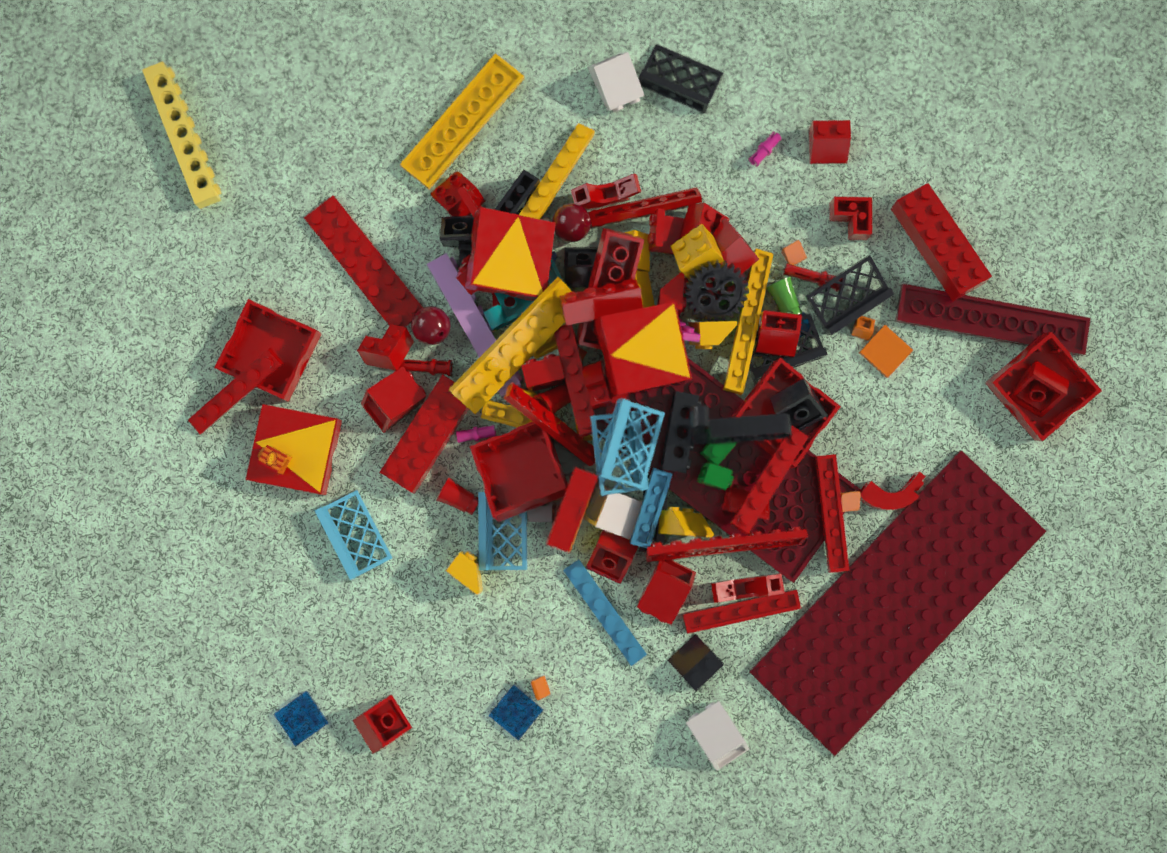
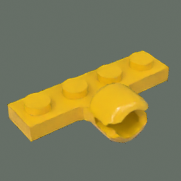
(505, 413)

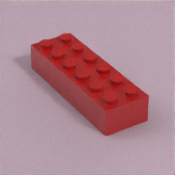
(940, 242)
(614, 263)
(425, 437)

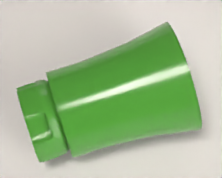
(785, 296)

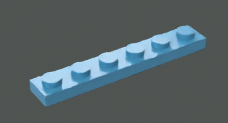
(605, 612)

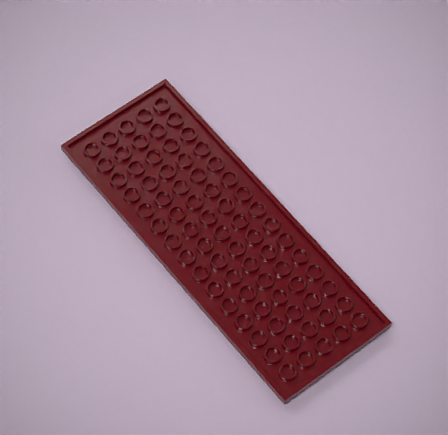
(897, 602)

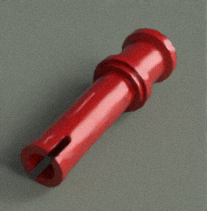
(810, 275)
(433, 366)

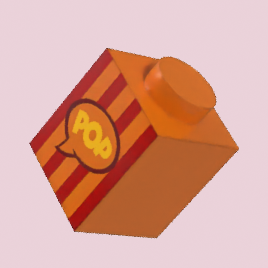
(274, 459)

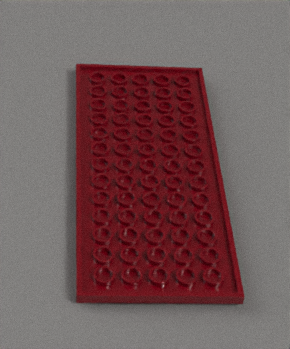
(792, 504)

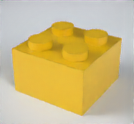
(696, 249)

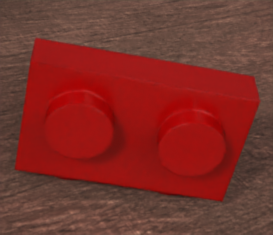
(449, 197)
(664, 231)

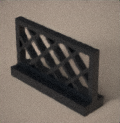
(675, 90)
(860, 307)
(800, 358)

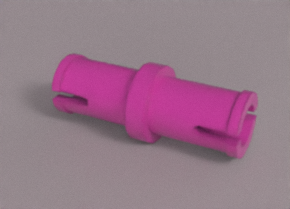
(765, 149)
(476, 433)

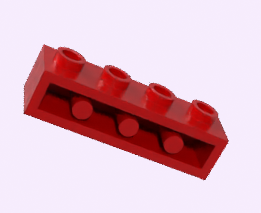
(600, 301)

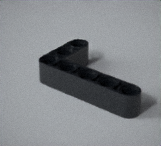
(737, 428)

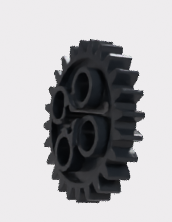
(711, 306)

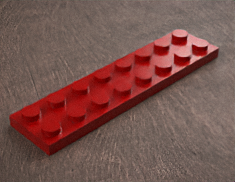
(363, 263)
(717, 545)

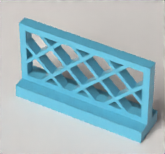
(614, 438)
(634, 445)
(486, 536)
(337, 541)

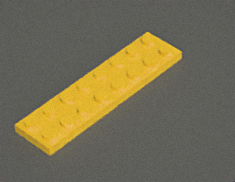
(462, 121)
(512, 349)

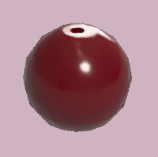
(571, 222)
(430, 325)

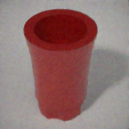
(554, 398)
(458, 497)

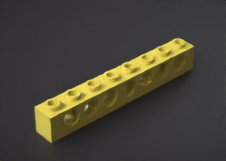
(156, 76)

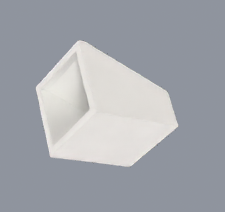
(616, 81)
(613, 512)
(717, 735)

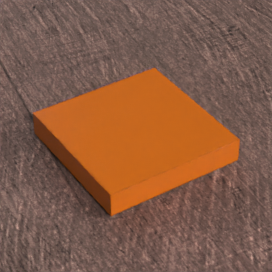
(886, 351)

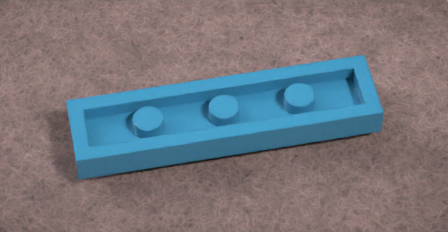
(651, 508)

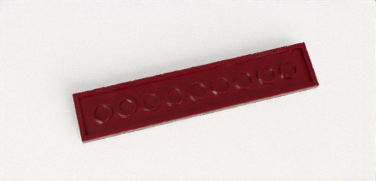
(990, 318)

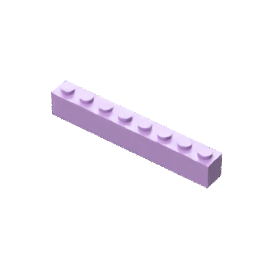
(466, 310)

